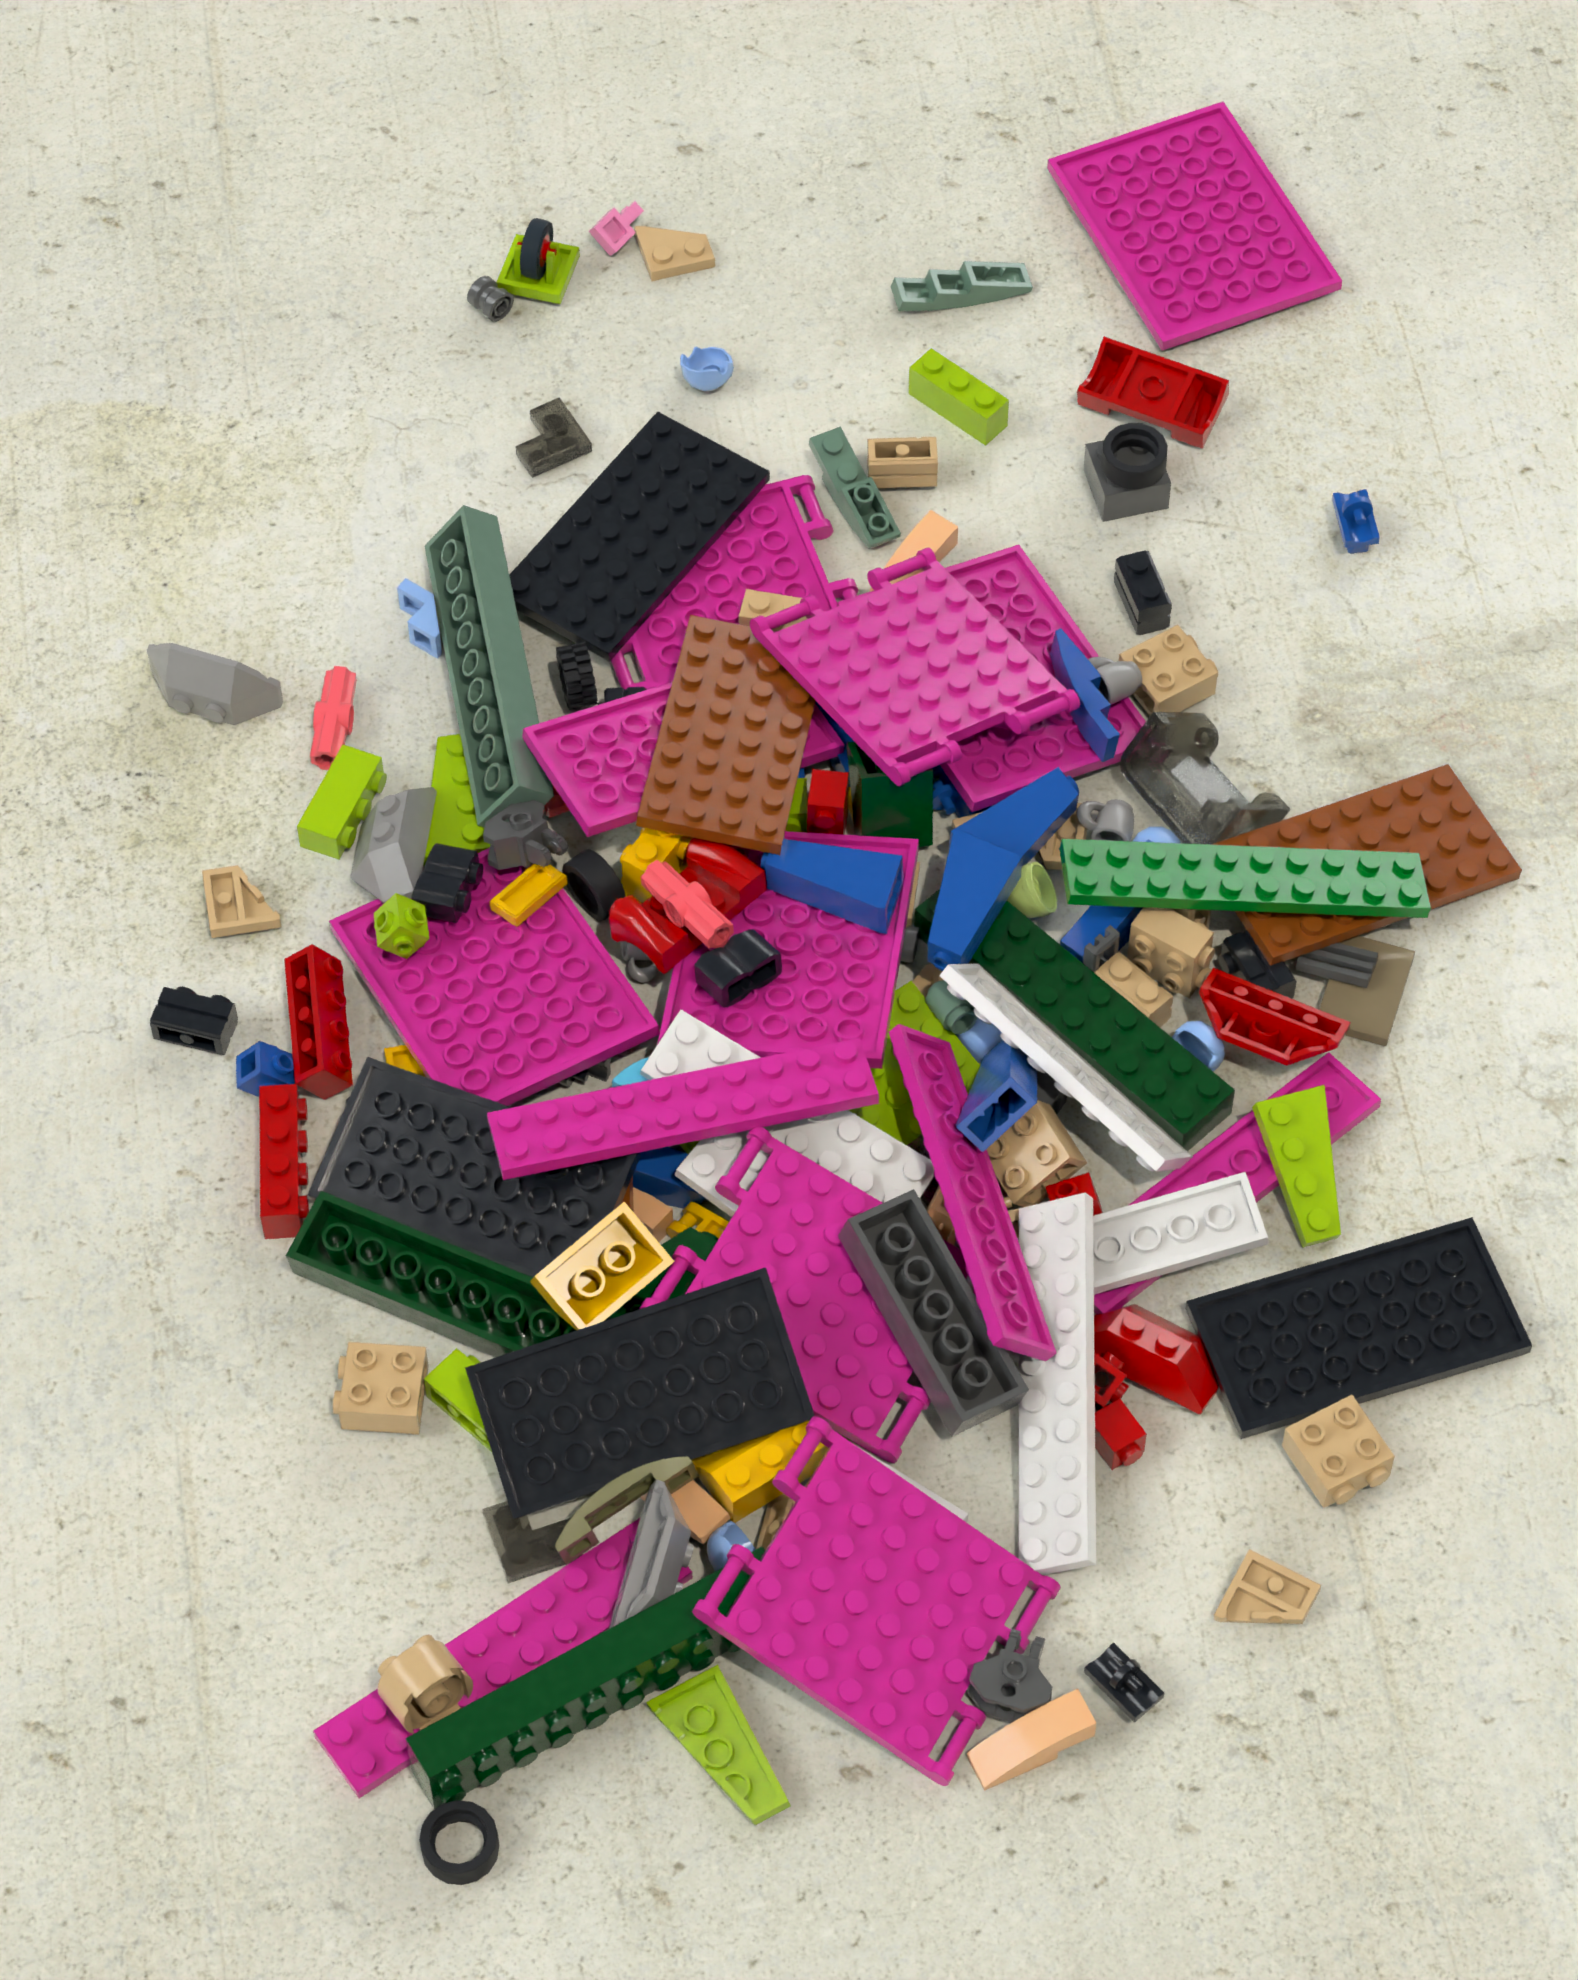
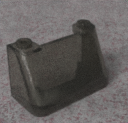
(1180, 782)

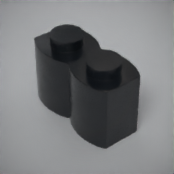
(448, 882)
(738, 967)

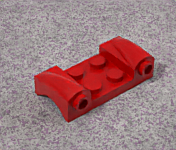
(1154, 391)
(724, 874)

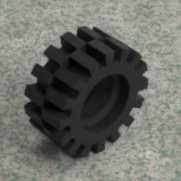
(576, 675)

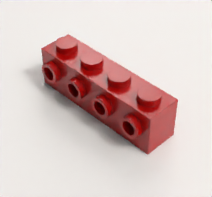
(318, 1022)
(281, 1160)

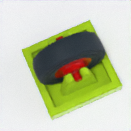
(538, 265)

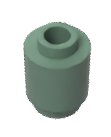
(949, 1010)

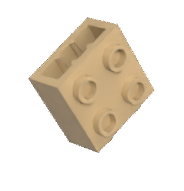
(1172, 672)
(1171, 949)
(1034, 1155)
(381, 1387)
(1338, 1452)

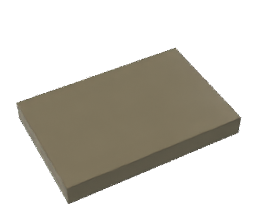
(1375, 1007)

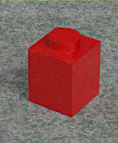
(1118, 1435)

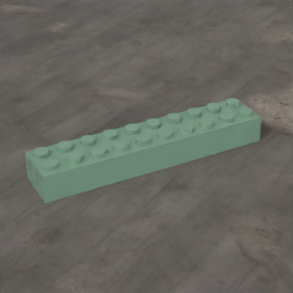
(485, 662)

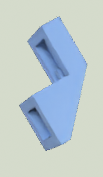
(423, 624)

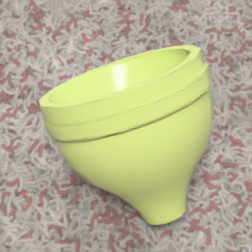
(1034, 892)

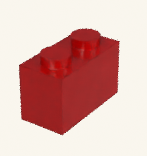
(828, 802)

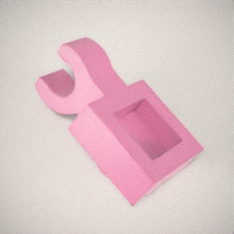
(614, 228)

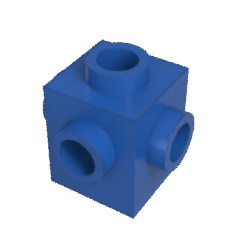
(263, 1066)

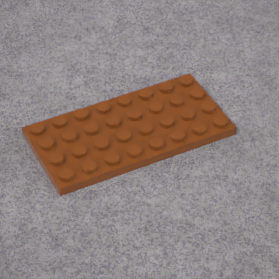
(727, 742)
(1414, 815)

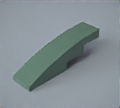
(969, 286)

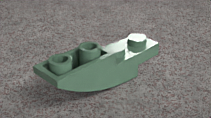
(852, 490)

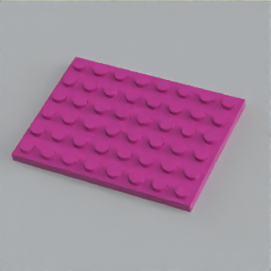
(1193, 225)
(998, 759)
(833, 976)
(498, 1001)

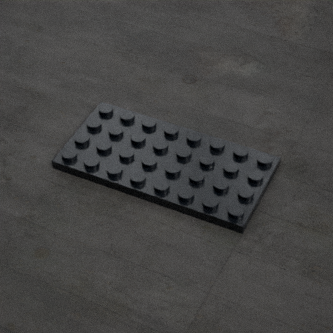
(634, 535)
(431, 1164)
(1357, 1326)
(640, 1391)

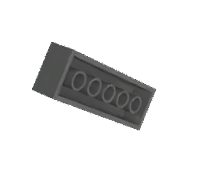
(932, 1312)

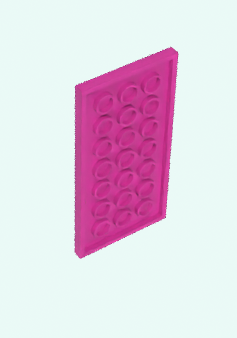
(605, 754)

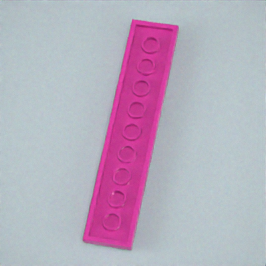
(682, 1108)
(1244, 1150)
(972, 1197)
(526, 1633)

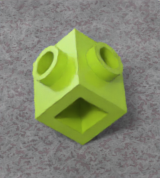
(401, 926)

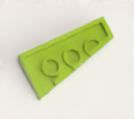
(454, 811)
(1301, 1154)
(717, 1735)

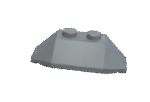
(212, 684)
(394, 843)
(655, 1556)

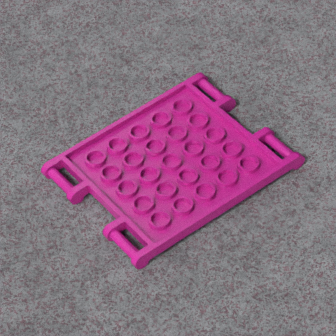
(760, 551)
(913, 667)
(833, 1323)
(876, 1601)

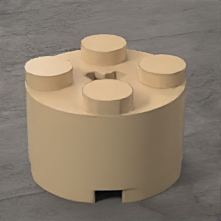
(423, 1683)

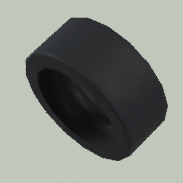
(1137, 436)
(593, 883)
(452, 1813)

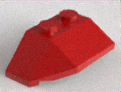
(1267, 1020)
(1157, 1355)

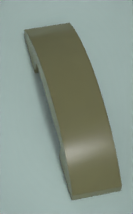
(616, 1495)

